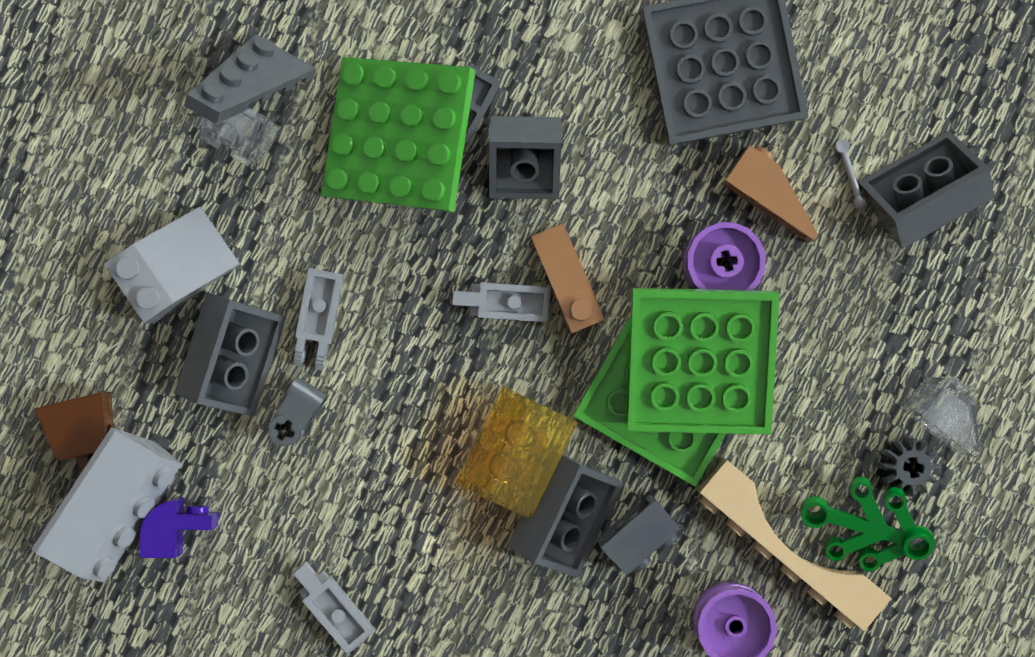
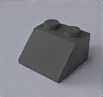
(524, 157)
(638, 535)

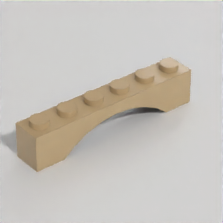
(848, 590)

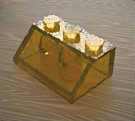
(516, 452)

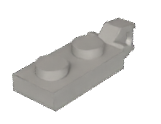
(506, 301)
(333, 608)

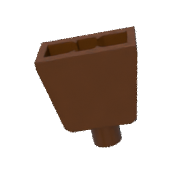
(77, 426)

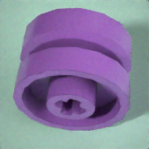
(734, 243)
(731, 602)

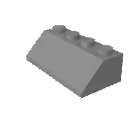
(107, 505)

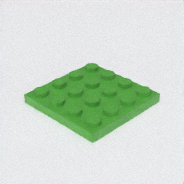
(398, 133)
(702, 360)
(606, 410)

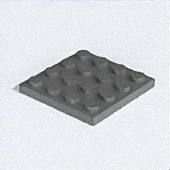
(723, 67)

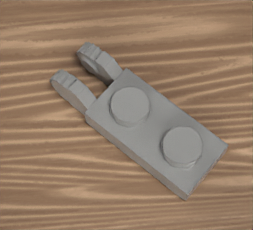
(318, 314)

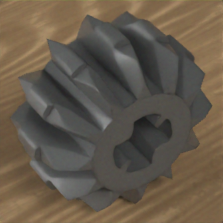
(915, 453)

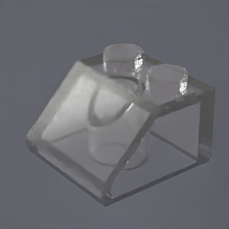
(247, 134)
(946, 413)

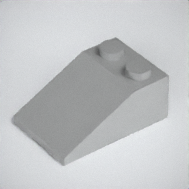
(172, 265)

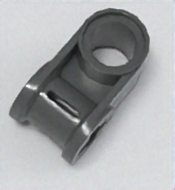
(298, 406)

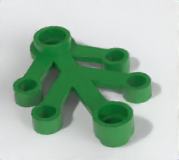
(871, 529)

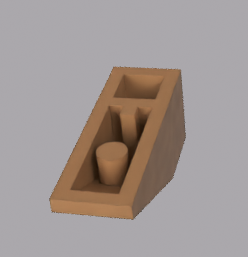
(765, 186)
(567, 278)

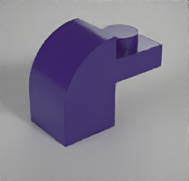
(164, 525)

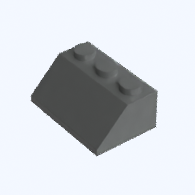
(927, 189)
(229, 355)
(566, 517)

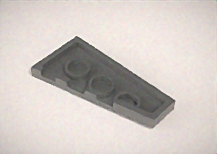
(245, 78)

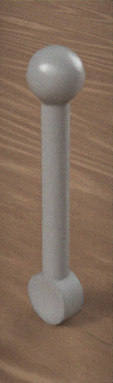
(842, 147)

